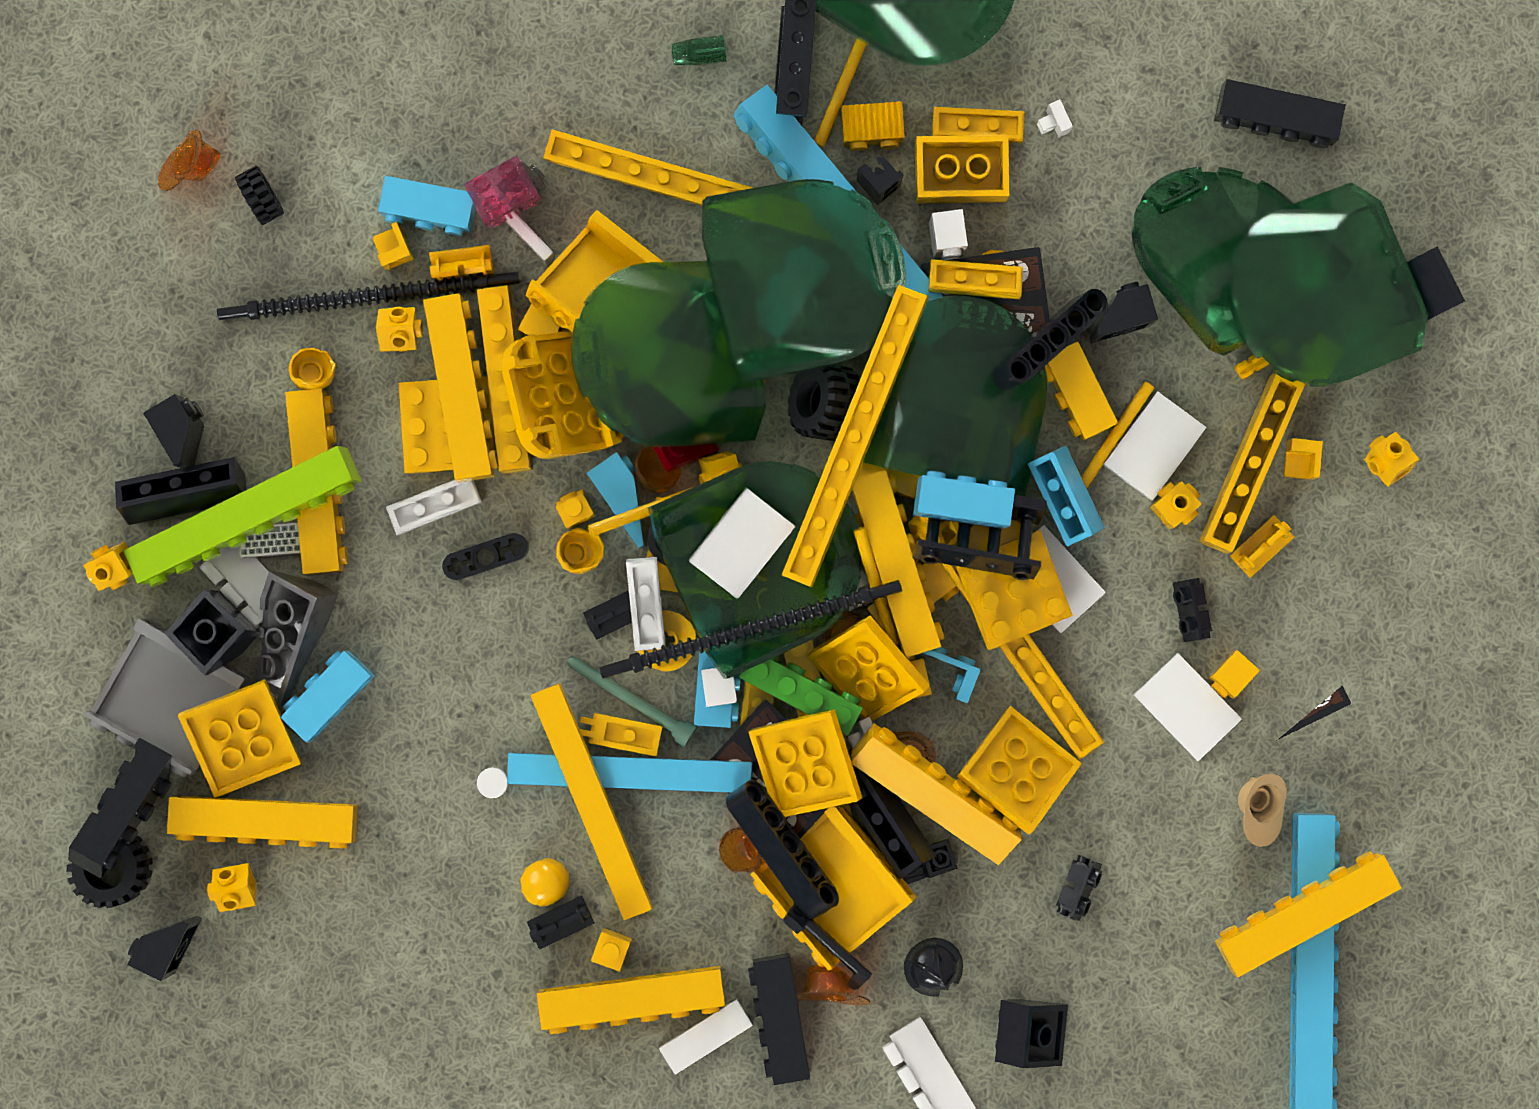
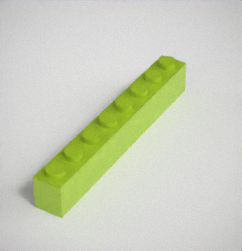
(242, 516)

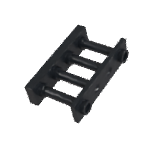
(794, 57)
(1025, 511)

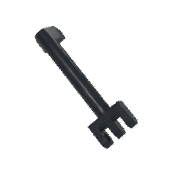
(797, 922)

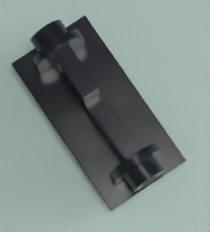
(609, 615)
(1192, 623)
(1077, 899)
(560, 922)

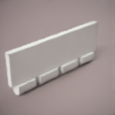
(244, 577)
(925, 1068)

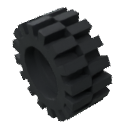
(259, 195)

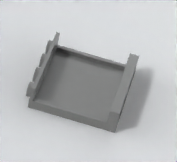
(152, 688)

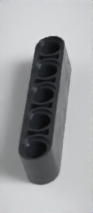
(1050, 339)
(782, 849)

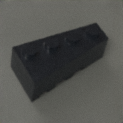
(122, 809)

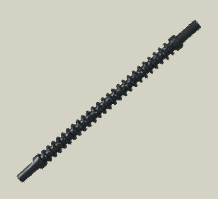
(255, 309)
(637, 662)

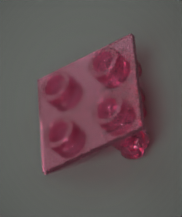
(502, 191)

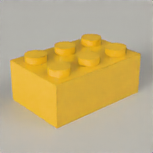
(962, 169)

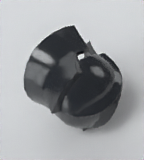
(933, 966)

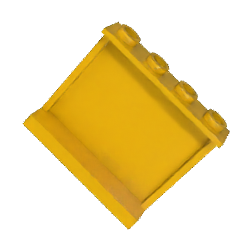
(584, 264)
(860, 873)

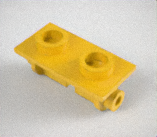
(461, 262)
(1262, 546)

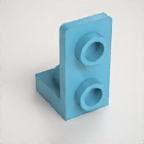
(963, 683)

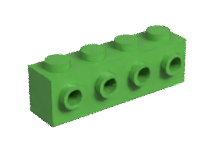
(802, 692)

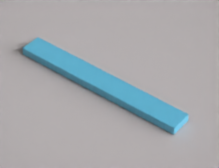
(636, 772)

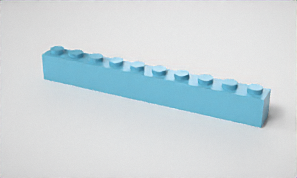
(800, 158)
(1313, 972)

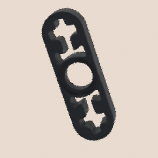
(466, 570)

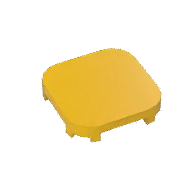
(547, 401)

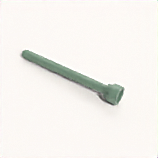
(680, 730)

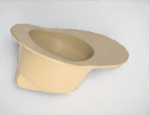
(1263, 808)

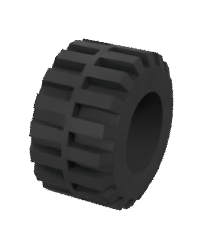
(821, 400)
(133, 881)

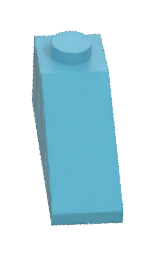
(619, 490)

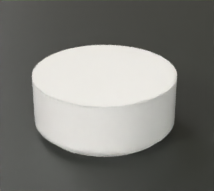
(492, 782)

